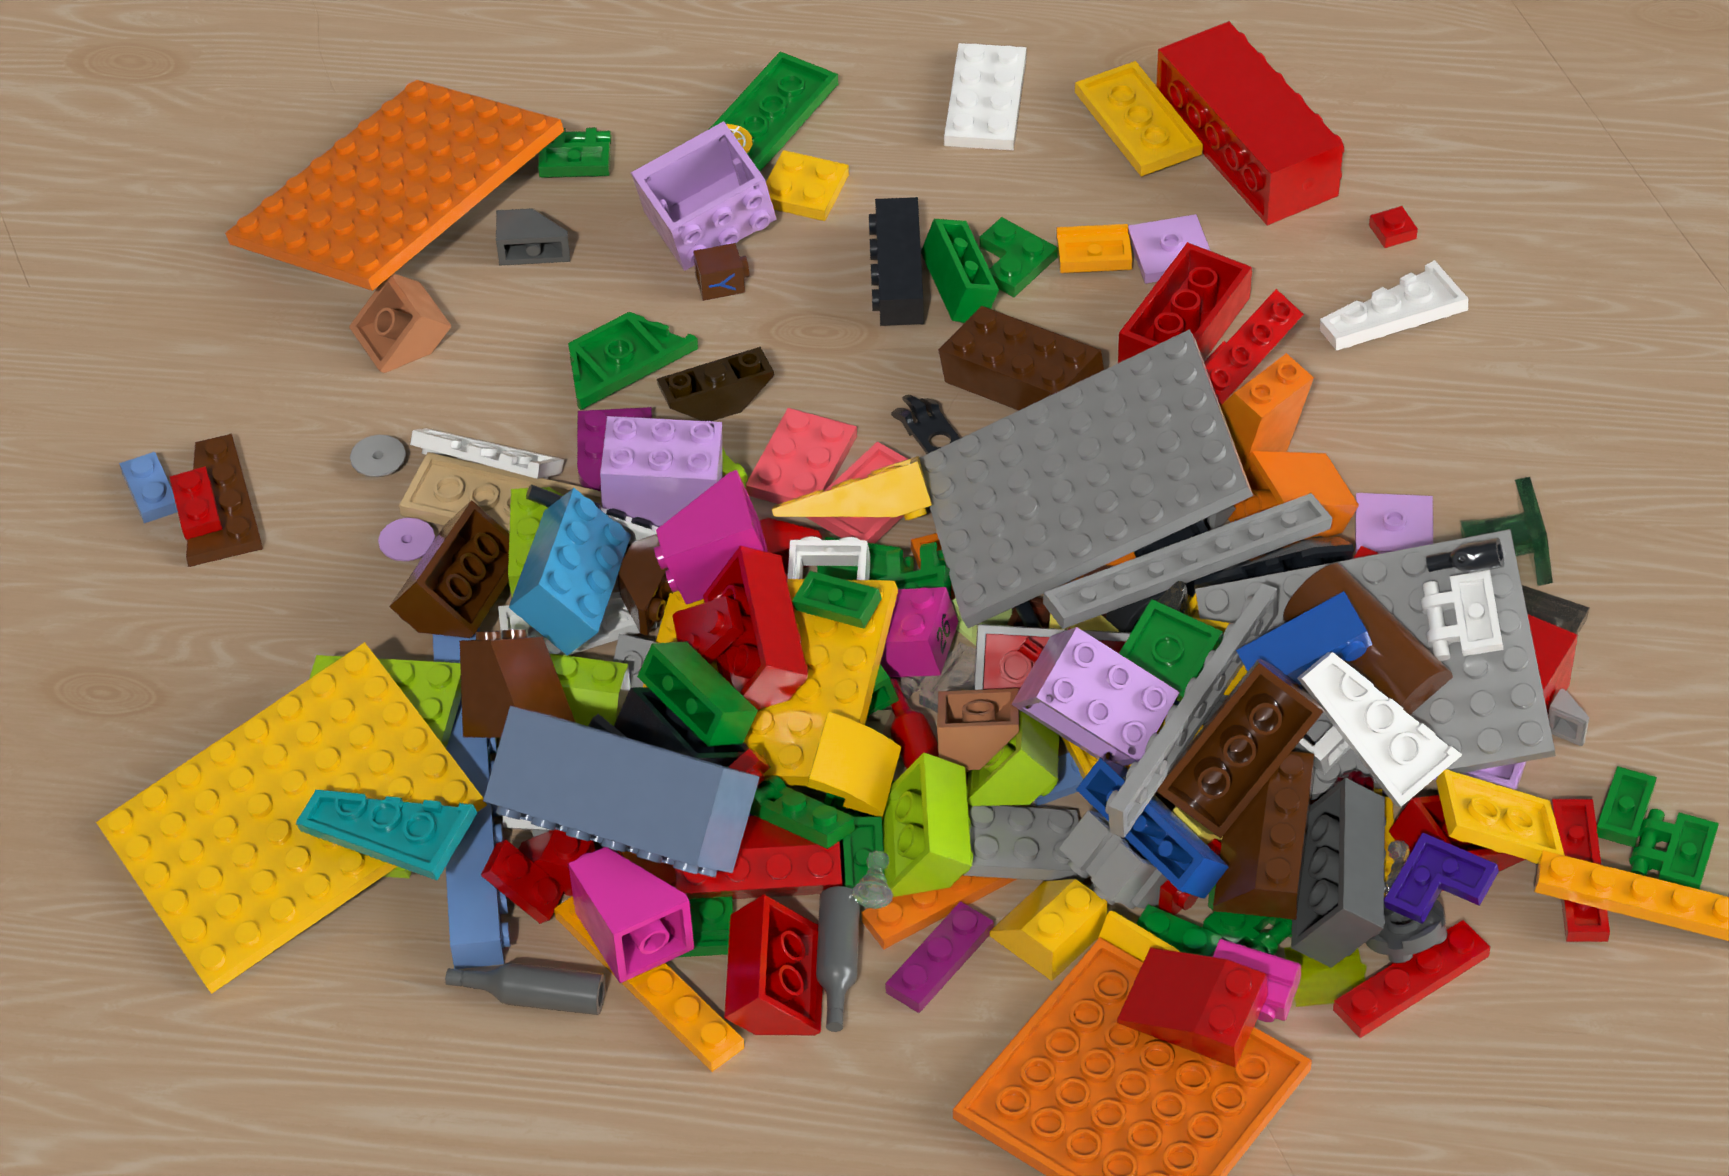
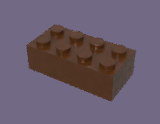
(1014, 359)

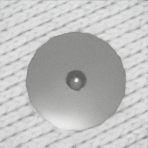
(377, 455)

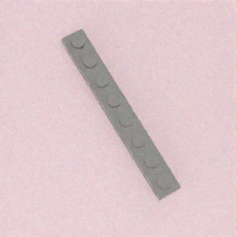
(1186, 560)
(1187, 718)

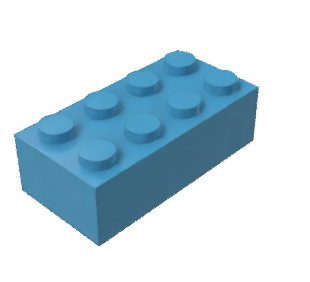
(570, 571)

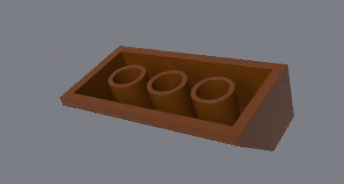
(457, 576)
(1269, 845)

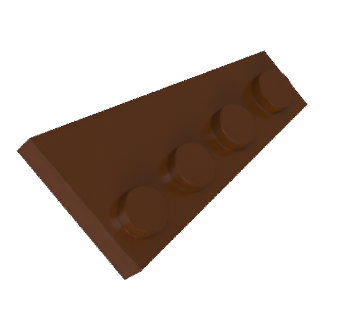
(233, 503)

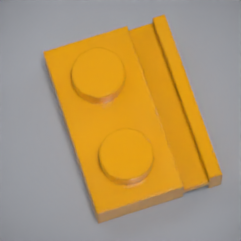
(1094, 248)

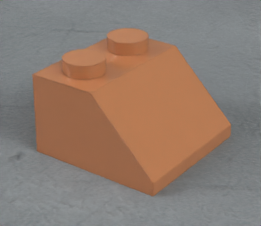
(399, 324)
(975, 725)

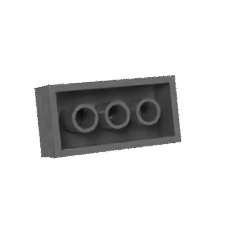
(1341, 874)

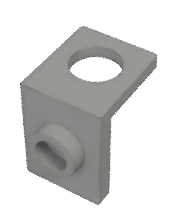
(633, 651)

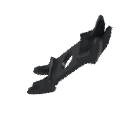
(926, 425)

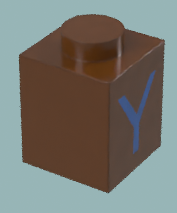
(720, 271)

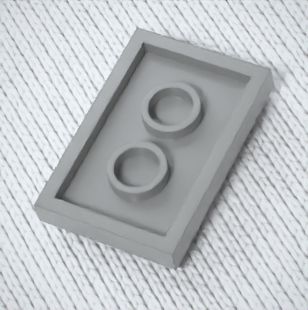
(1020, 842)

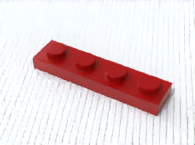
(1579, 840)
(1411, 981)

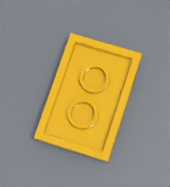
(1497, 817)

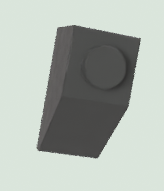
(529, 238)

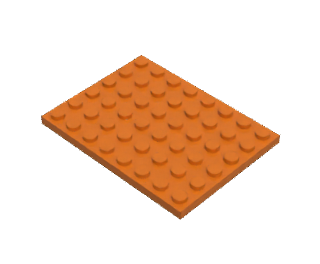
(394, 183)

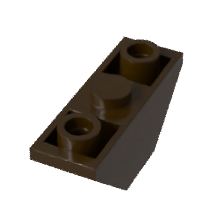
(717, 386)

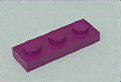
(939, 957)

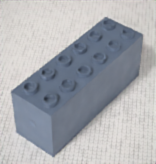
(620, 792)

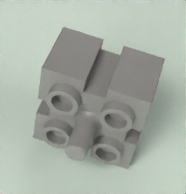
(1113, 863)

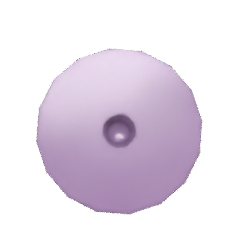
(406, 539)

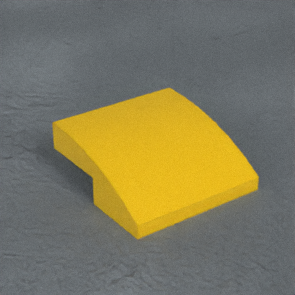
(854, 764)

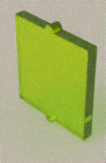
(1322, 983)

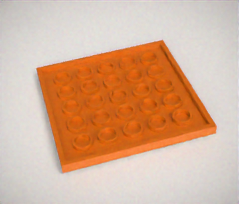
(1116, 1102)

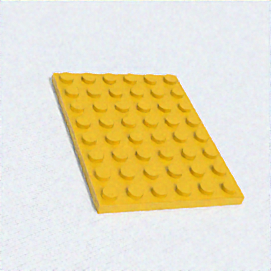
(221, 833)

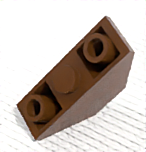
(643, 584)

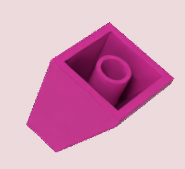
(706, 535)
(629, 913)

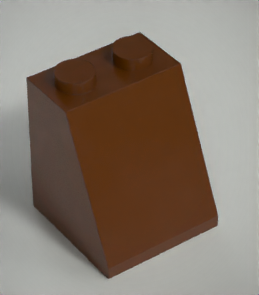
(507, 674)

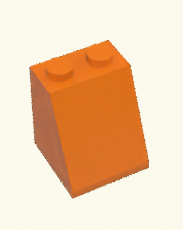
(1290, 475)

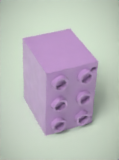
(704, 194)
(658, 465)
(1095, 697)

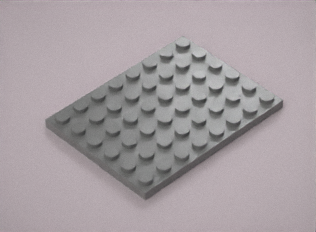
(1082, 478)
(1494, 701)

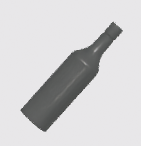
(837, 950)
(537, 987)

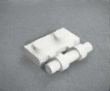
(1475, 614)

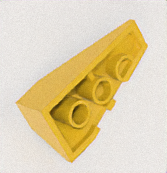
(884, 493)

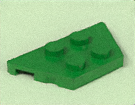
(622, 355)

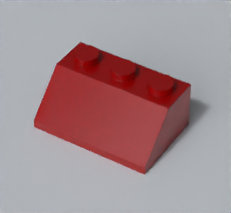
(773, 971)

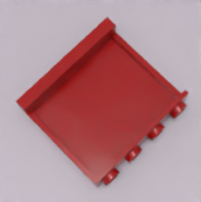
(1250, 344)

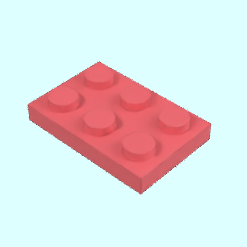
(800, 457)
(863, 528)

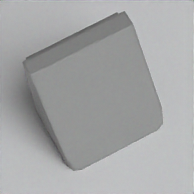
(1568, 719)

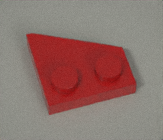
(709, 626)

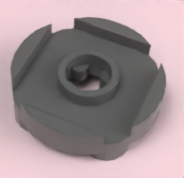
(1407, 937)

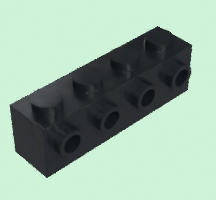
(898, 260)

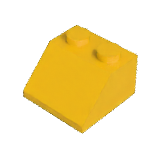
(1052, 925)

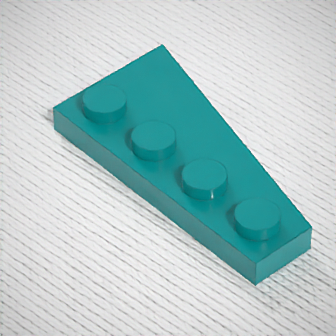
(390, 830)

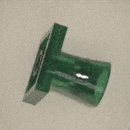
(1526, 530)

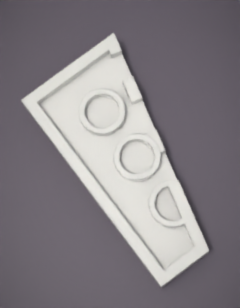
(487, 453)

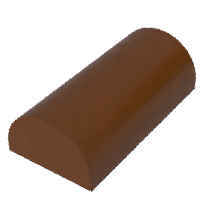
(1396, 660)
(1240, 747)

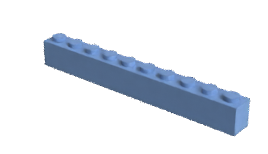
(473, 902)

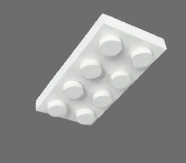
(985, 96)

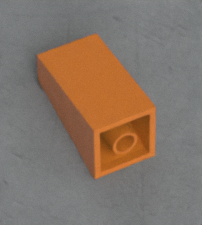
(1267, 408)

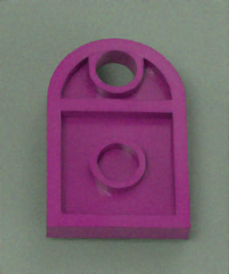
(590, 441)

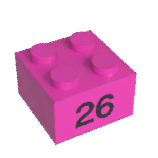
(919, 633)

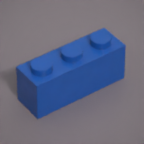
(1307, 638)

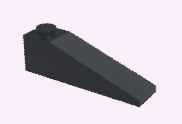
(1295, 556)

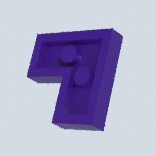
(1435, 868)

